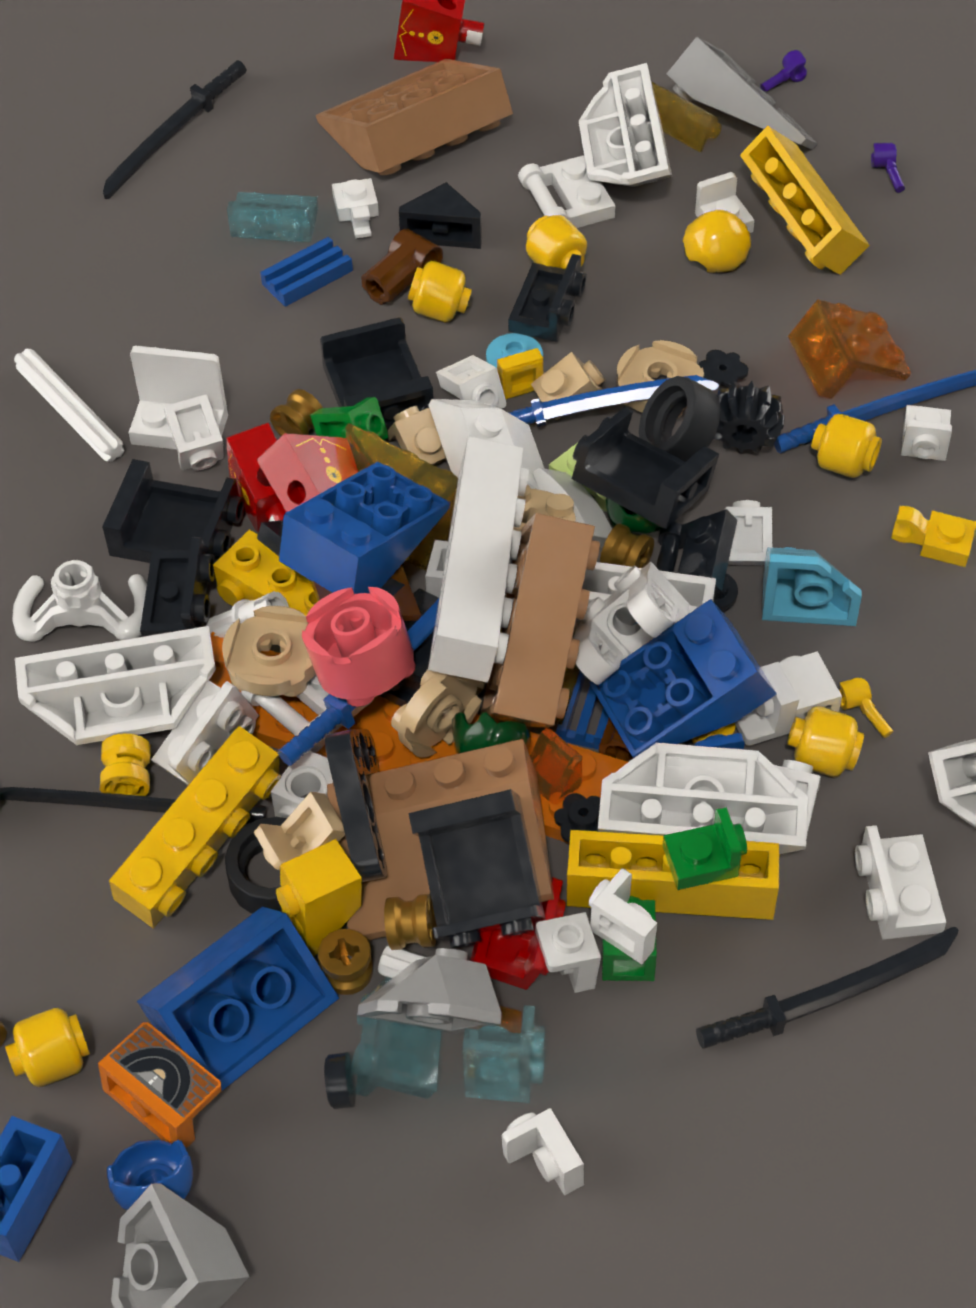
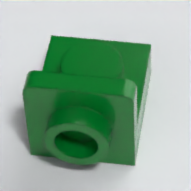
(364, 415)
(706, 852)

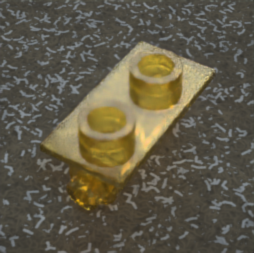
(684, 119)

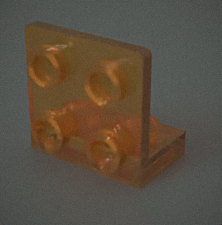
(838, 340)

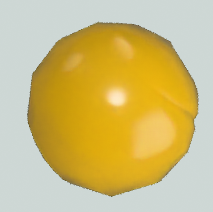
(717, 241)

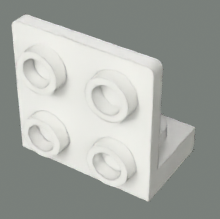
(168, 378)
(204, 730)

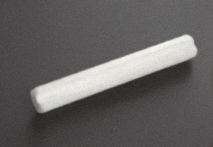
(69, 405)

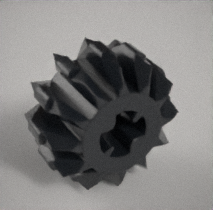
(749, 417)

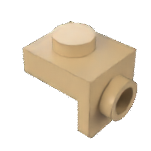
(567, 379)
(418, 434)
(305, 829)

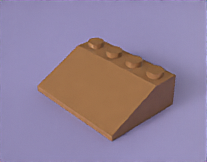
(418, 114)
(542, 622)
(432, 785)

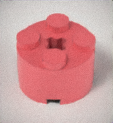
(358, 644)

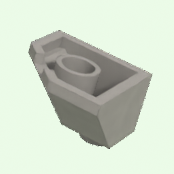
(437, 994)
(174, 1256)

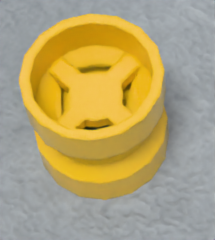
(125, 765)

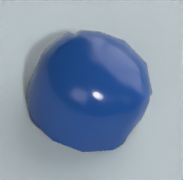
(149, 1164)

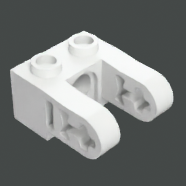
(607, 640)

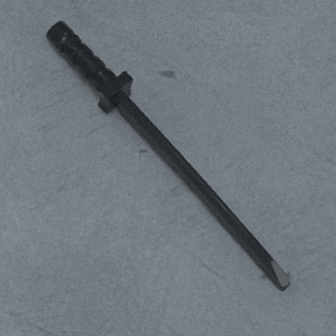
(200, 100)
(101, 800)
(777, 1013)

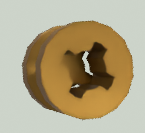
(295, 414)
(626, 548)
(409, 922)
(346, 974)

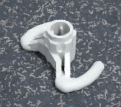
(76, 602)

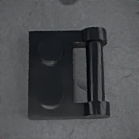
(704, 544)

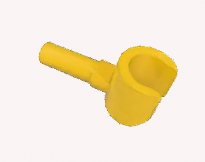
(857, 693)

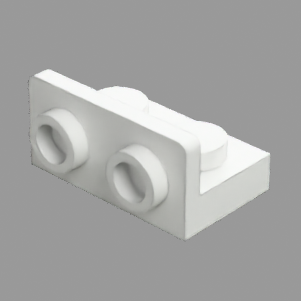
(900, 885)

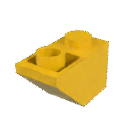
(319, 892)

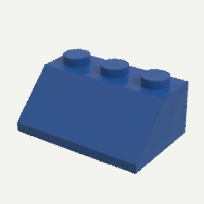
(241, 996)

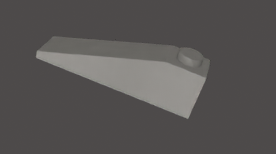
(719, 82)

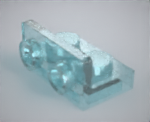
(272, 216)
(396, 1056)
(504, 1062)

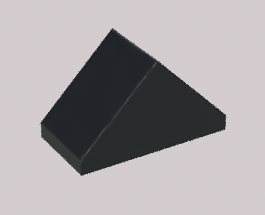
(443, 218)

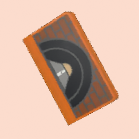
(158, 1083)

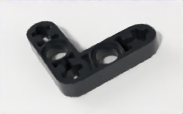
(350, 759)

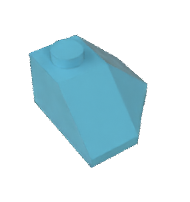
(807, 589)

